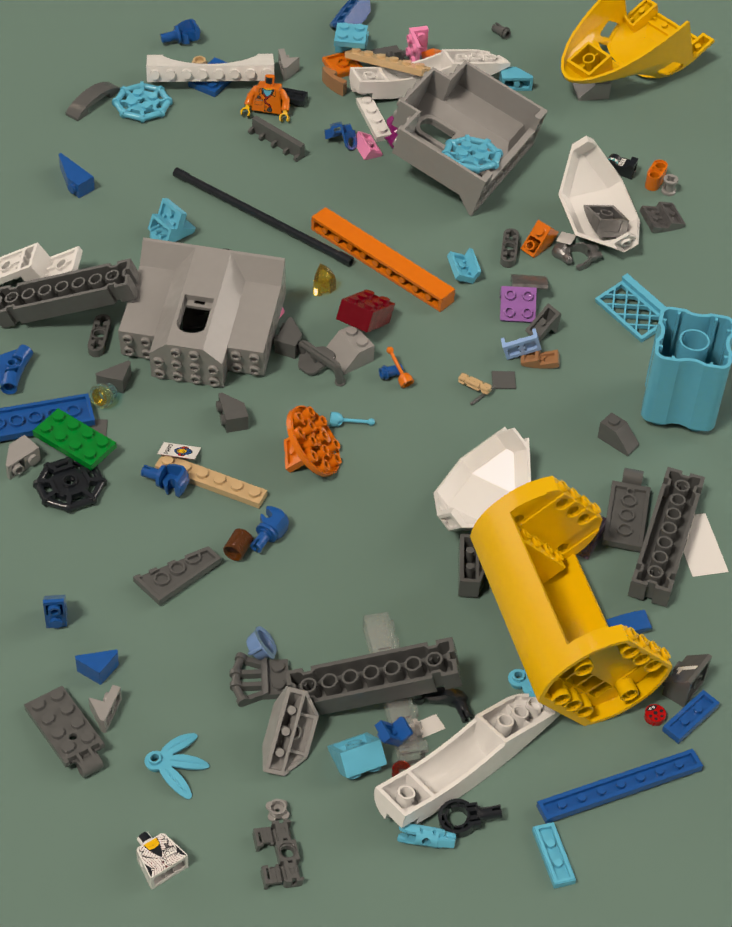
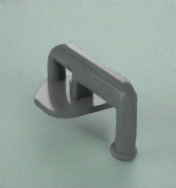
(314, 359)

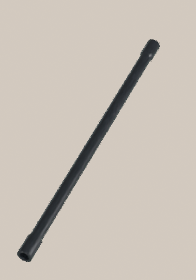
(338, 255)

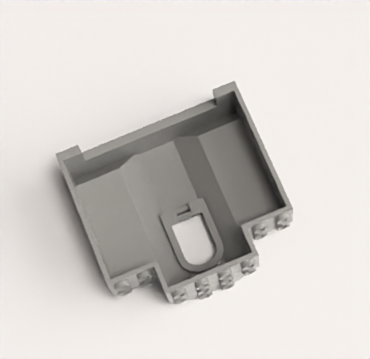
(458, 106)
(238, 290)

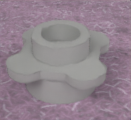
(277, 804)

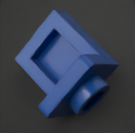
(395, 732)

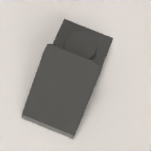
(546, 320)

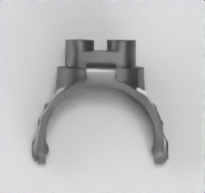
(589, 250)

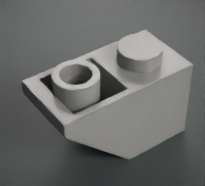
(21, 456)

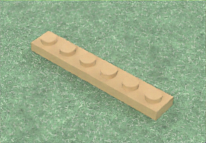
(387, 62)
(218, 482)

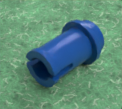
(390, 371)

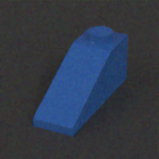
(76, 178)

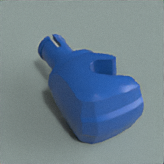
(183, 32)
(169, 477)
(270, 528)

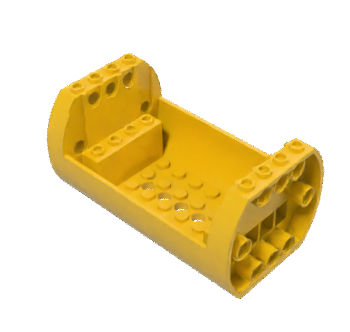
(550, 610)

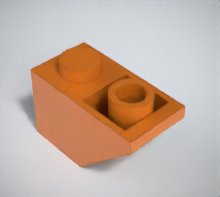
(539, 239)

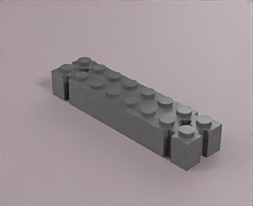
(68, 293)
(666, 537)
(379, 676)

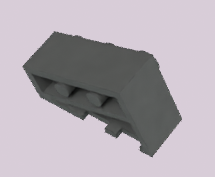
(470, 571)

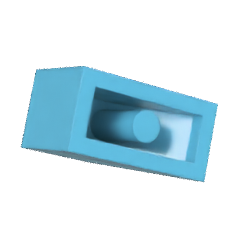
(516, 79)

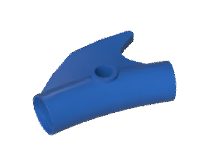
(12, 366)

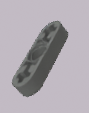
(509, 252)
(97, 329)

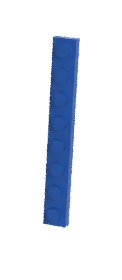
(619, 786)

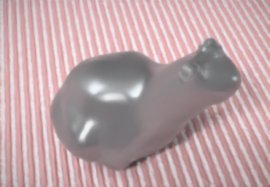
(562, 252)

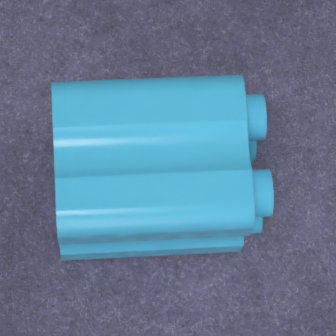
(687, 369)

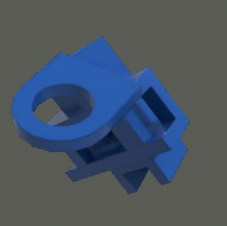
(344, 130)

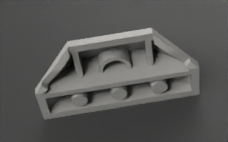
(289, 731)

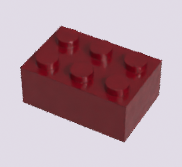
(365, 310)

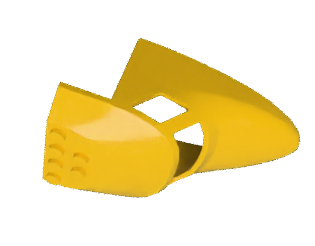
(640, 42)

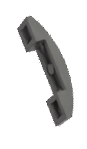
(89, 97)

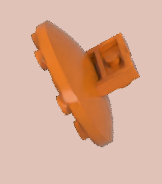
(310, 443)

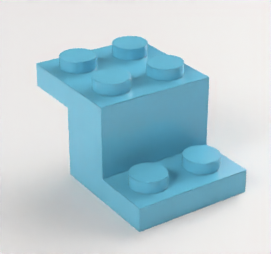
(350, 36)

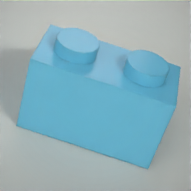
(358, 755)

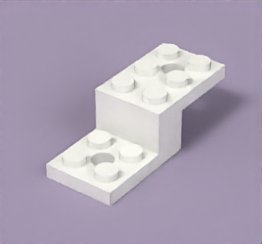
(35, 263)

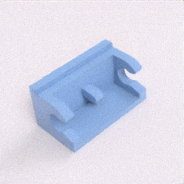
(521, 346)

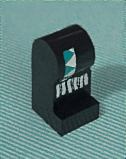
(623, 166)

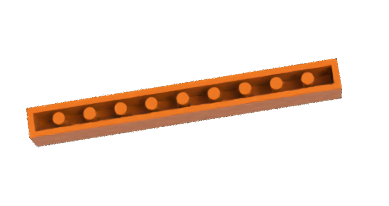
(383, 259)

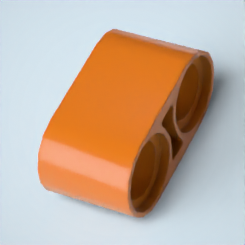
(655, 175)

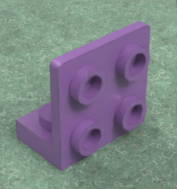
(518, 304)

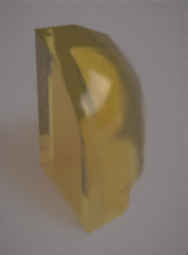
(324, 281)

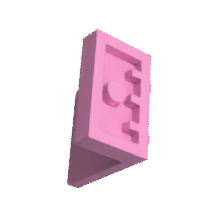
(417, 42)

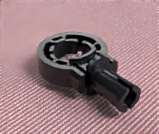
(474, 813)

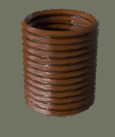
(238, 544)

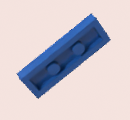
(690, 716)

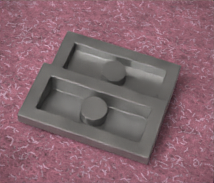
(662, 217)
(538, 282)

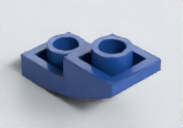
(637, 620)

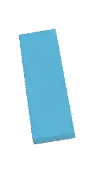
(553, 855)

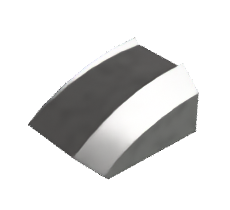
(606, 220)

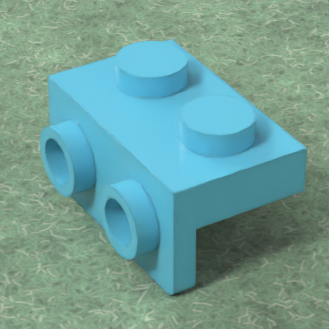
(464, 266)

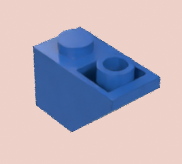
(55, 611)

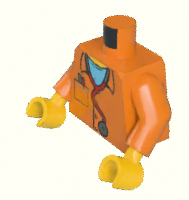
(268, 98)

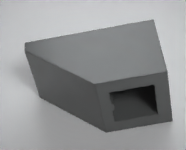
(288, 338)
(233, 413)

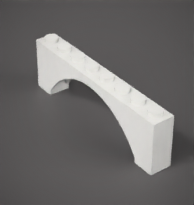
(169, 70)

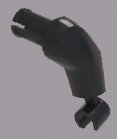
(452, 697)

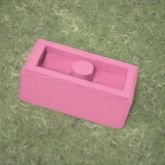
(367, 146)

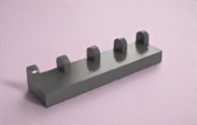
(277, 138)

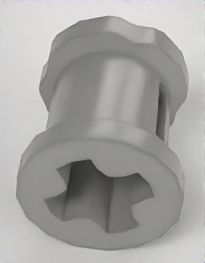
(669, 185)

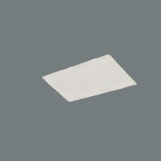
(702, 549)

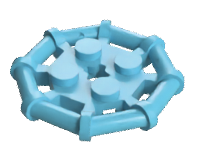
(141, 101)
(473, 153)

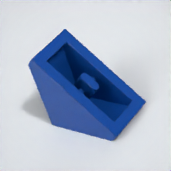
(97, 665)

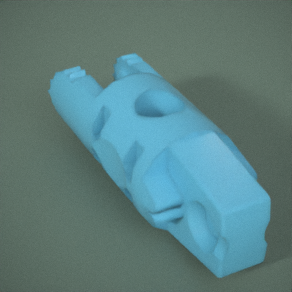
(426, 836)

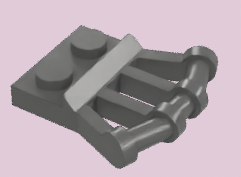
(271, 674)

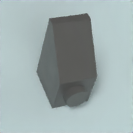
(617, 434)

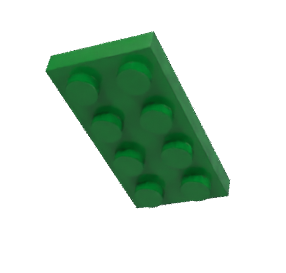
(74, 439)

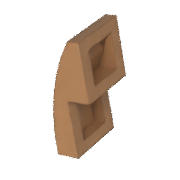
(334, 82)
(541, 360)

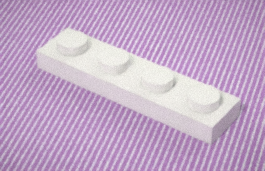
(373, 118)

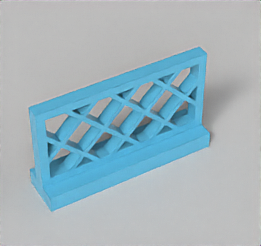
(642, 296)

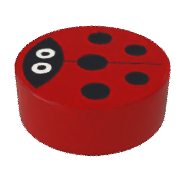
(655, 715)

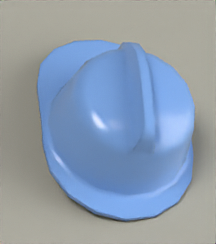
(261, 644)

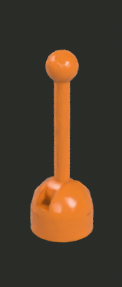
(404, 379)

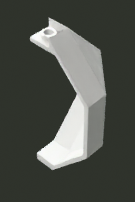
(594, 181)
(482, 479)

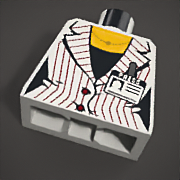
(159, 858)

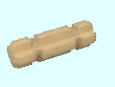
(475, 383)

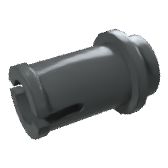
(504, 32)

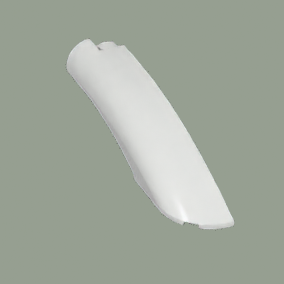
(393, 84)
(463, 759)

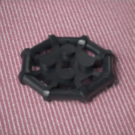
(63, 471)

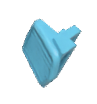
(170, 223)

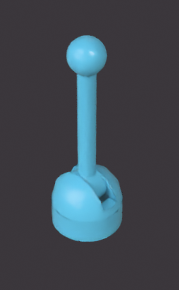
(337, 419)

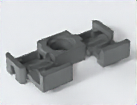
(287, 867)

